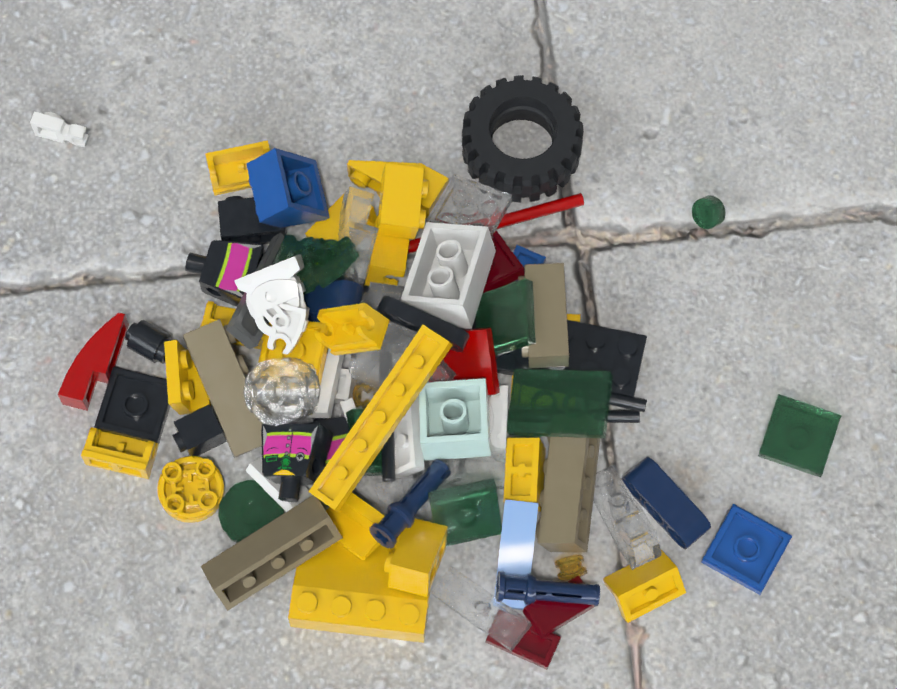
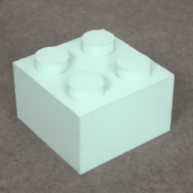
(454, 419)

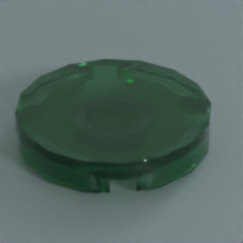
(246, 510)

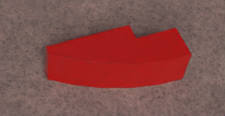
(94, 363)

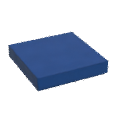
(746, 549)

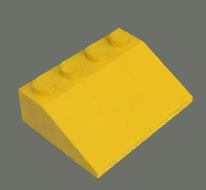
(353, 597)

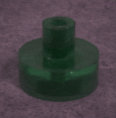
(708, 212)

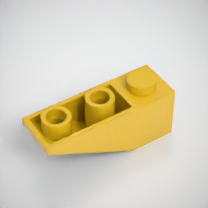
(369, 175)

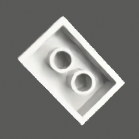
(450, 272)

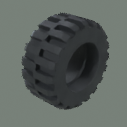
(522, 101)

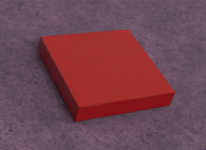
(476, 360)

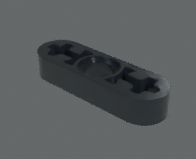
(414, 318)

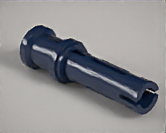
(402, 513)
(530, 589)

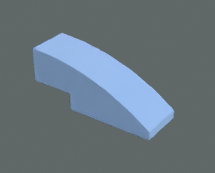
(517, 542)

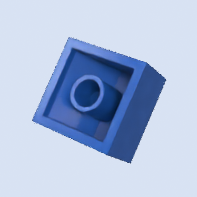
(287, 189)

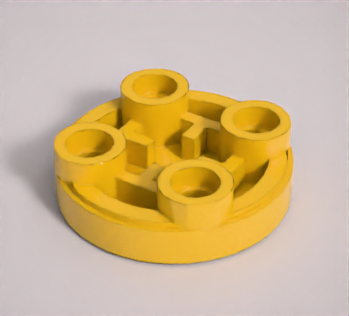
(190, 489)

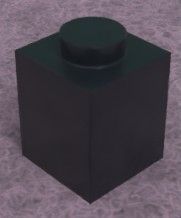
(198, 432)

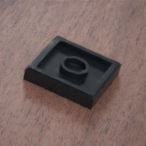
(134, 406)

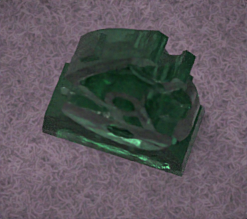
(322, 258)

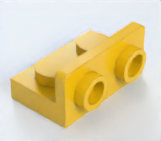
(184, 385)

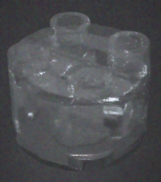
(282, 391)

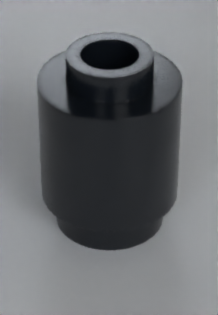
(147, 341)

